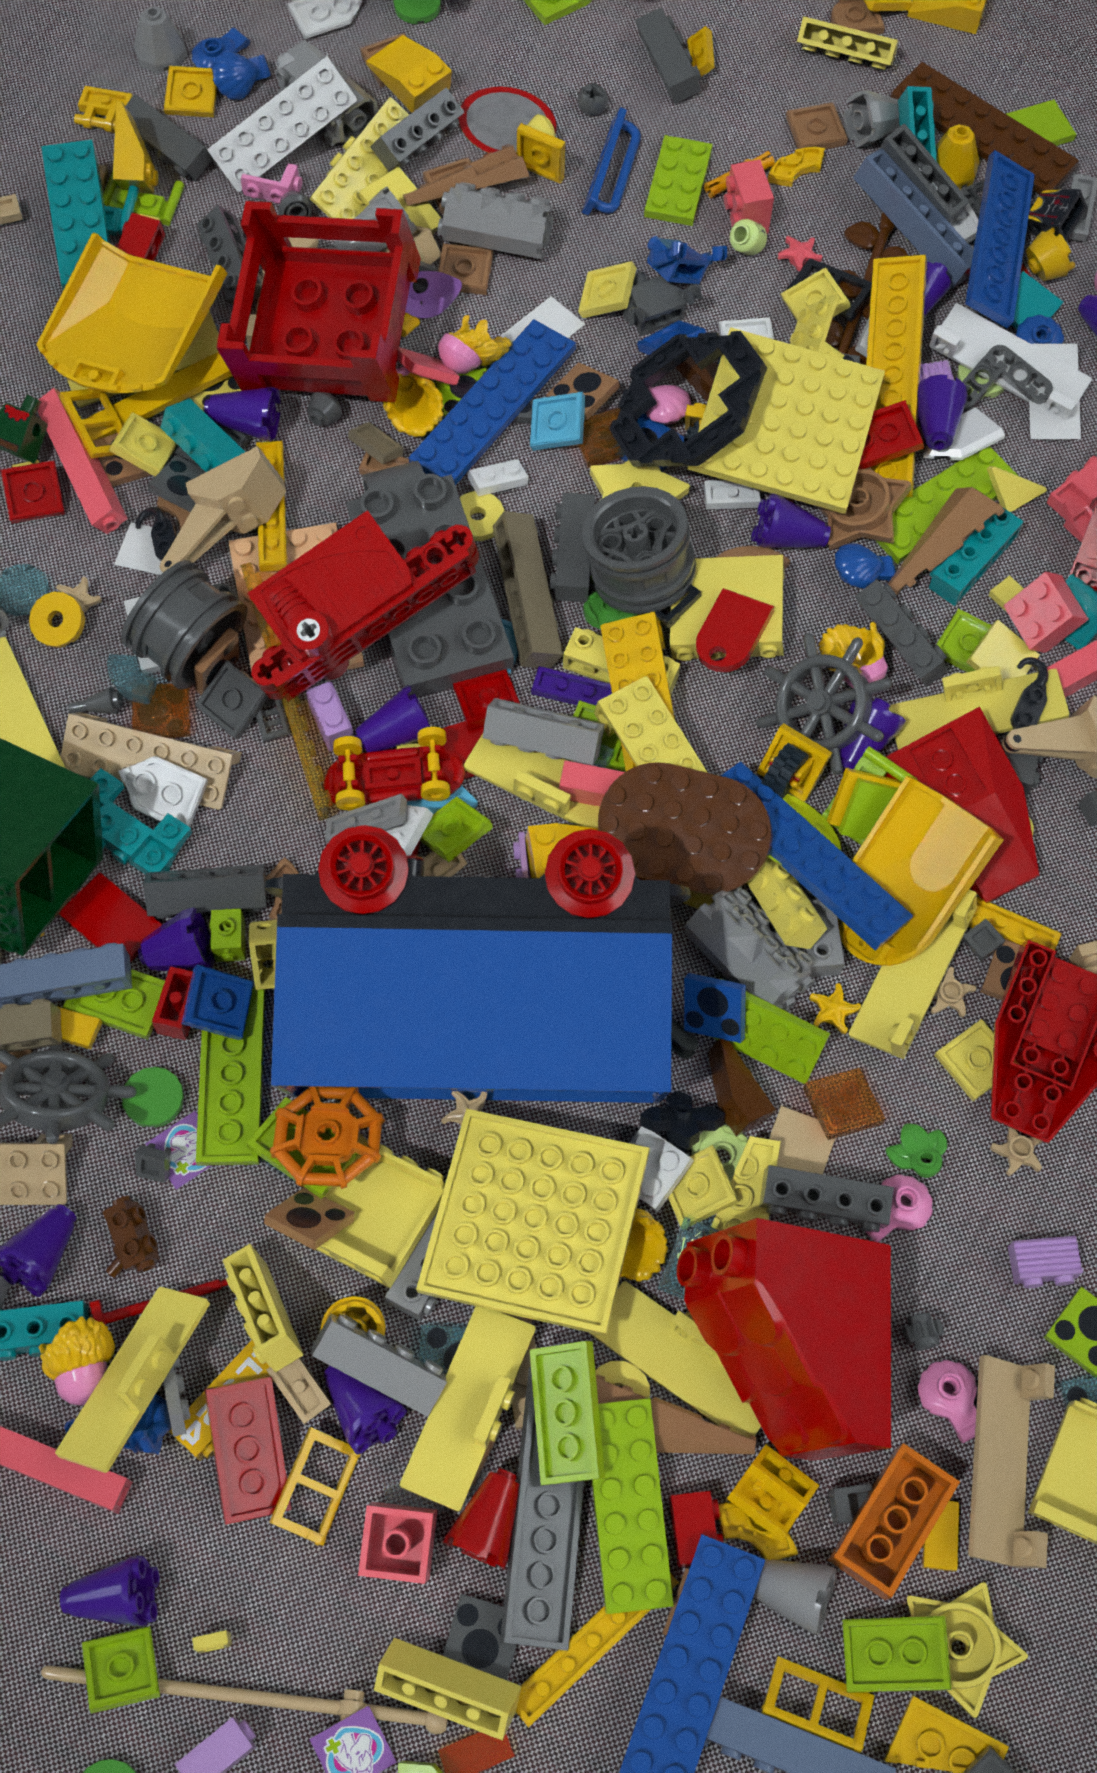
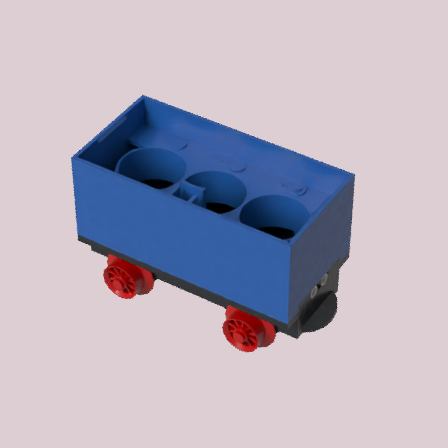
(476, 978)

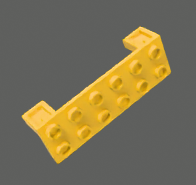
(635, 651)

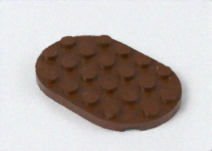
(688, 826)

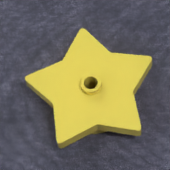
(622, 476)
(986, 1646)

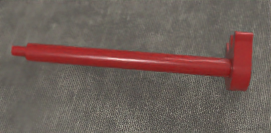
(138, 1308)

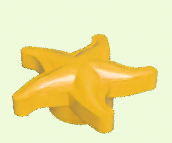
(833, 1009)

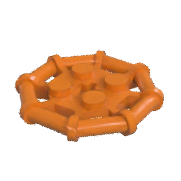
(332, 1151)

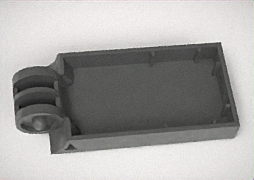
(460, 631)

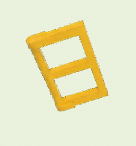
(82, 424)
(295, 1477)
(811, 1725)

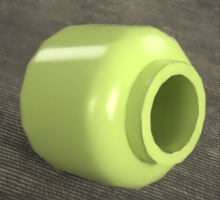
(748, 237)

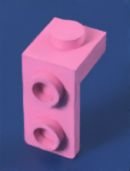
(269, 189)

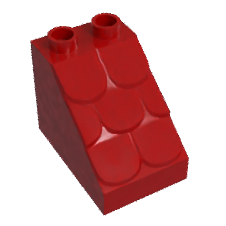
(798, 1331)

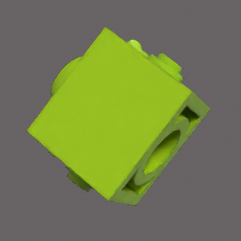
(227, 935)

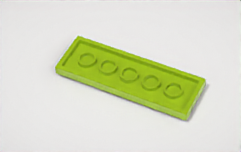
(918, 512)
(231, 1091)
(631, 1511)

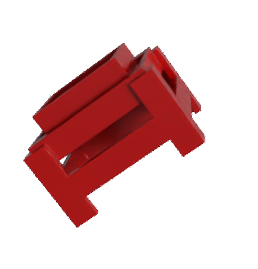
(321, 313)

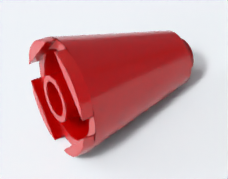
(487, 1520)

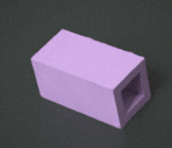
(220, 1750)

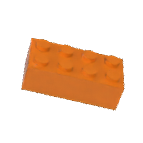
(894, 1521)

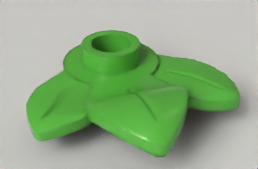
(918, 1146)

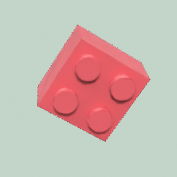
(749, 193)
(1045, 612)
(398, 1542)

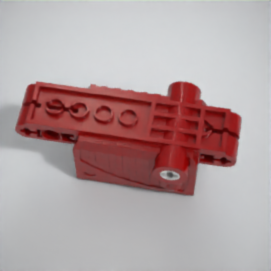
(348, 598)

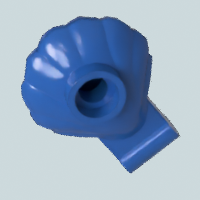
(209, 49)
(236, 74)
(1040, 330)
(861, 566)

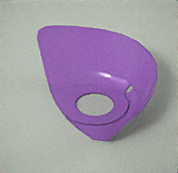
(438, 296)

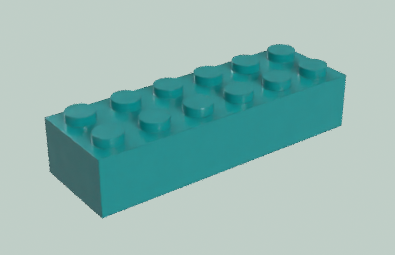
(74, 200)

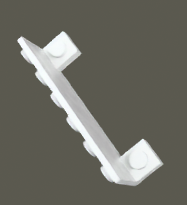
(283, 123)
(969, 337)

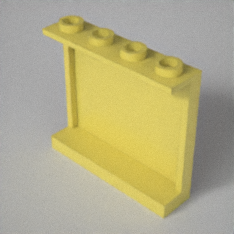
(747, 575)
(391, 1210)
(1069, 1479)

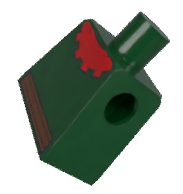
(21, 430)

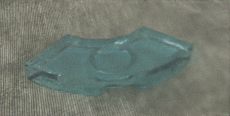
(129, 680)

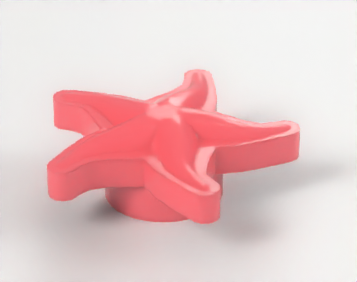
(798, 252)

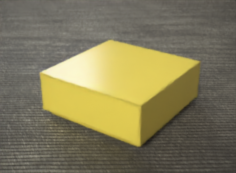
(1005, 591)
(212, 1641)

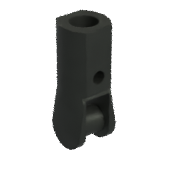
(682, 1041)

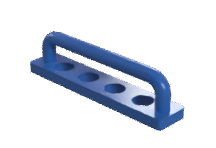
(592, 197)

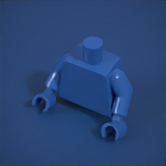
(679, 262)
(150, 1429)

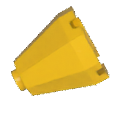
(958, 155)

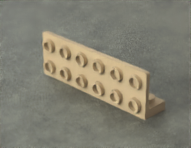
(96, 744)
(34, 1172)
(1001, 1463)

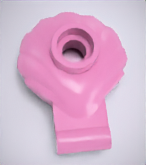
(670, 404)
(909, 1208)
(950, 1393)

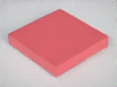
(426, 366)

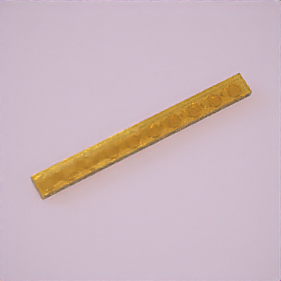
(297, 723)

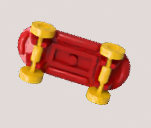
(414, 772)

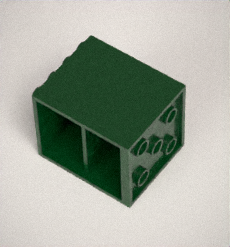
(45, 842)

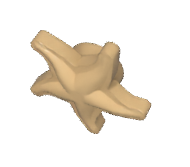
(81, 594)
(951, 994)
(461, 1104)
(1018, 1151)

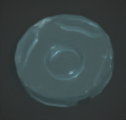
(21, 588)

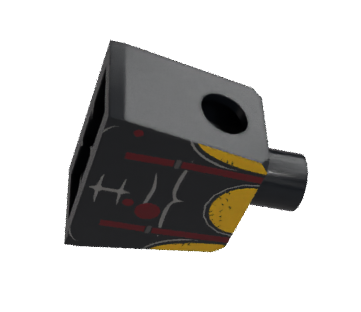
(1057, 210)

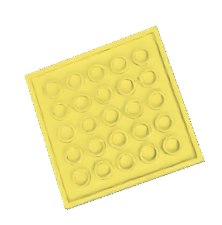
(803, 425)
(534, 1221)

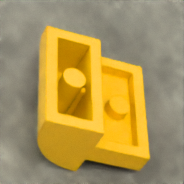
(773, 1492)

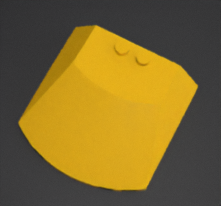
(125, 319)

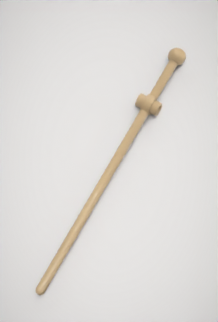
(352, 1700)

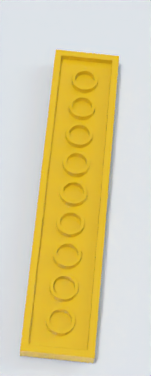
(897, 342)

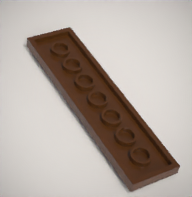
(992, 128)

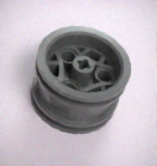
(639, 549)
(180, 621)

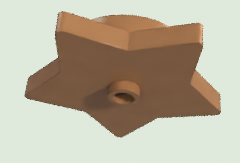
(868, 510)

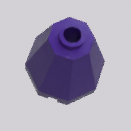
(178, 943)

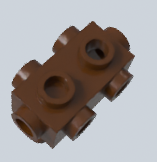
(132, 1239)

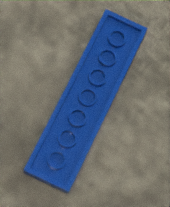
(1000, 239)
(493, 402)
(826, 869)
(694, 1660)

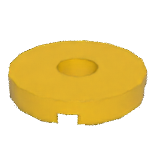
(43, 612)

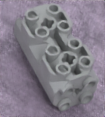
(351, 121)
(496, 221)
(743, 948)

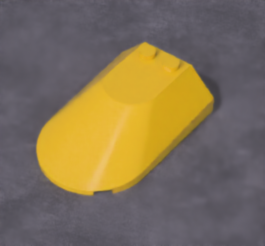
(927, 859)

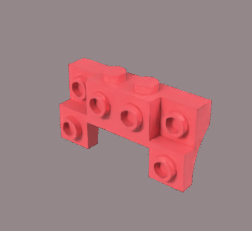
(1077, 498)

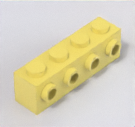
(847, 41)
(587, 657)
(787, 906)
(262, 1309)
(447, 1688)

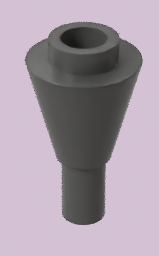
(102, 702)

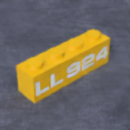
(198, 1437)

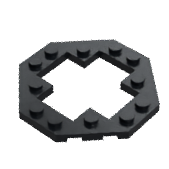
(737, 397)

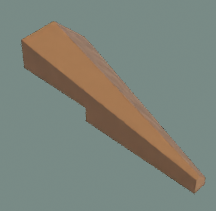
(484, 172)
(950, 528)
(678, 1428)

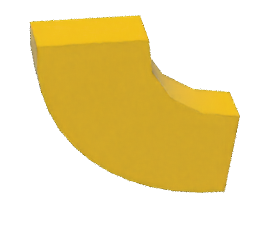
(792, 166)
(738, 1525)

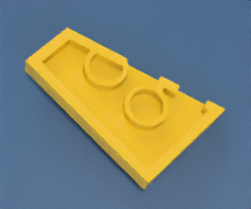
(937, 1740)

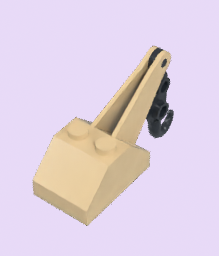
(227, 499)
(1064, 738)

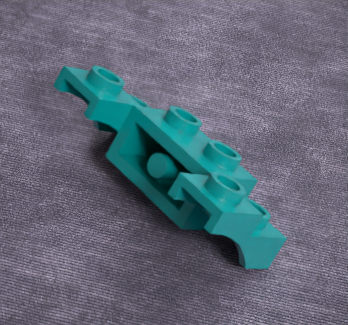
(133, 840)

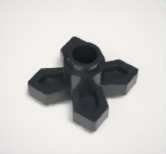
(681, 1120)

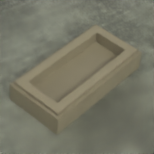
(375, 442)

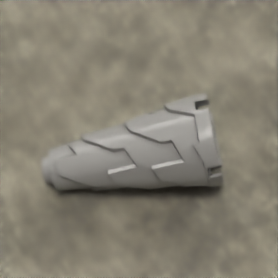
(382, 199)

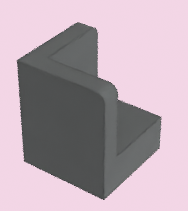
(846, 1502)

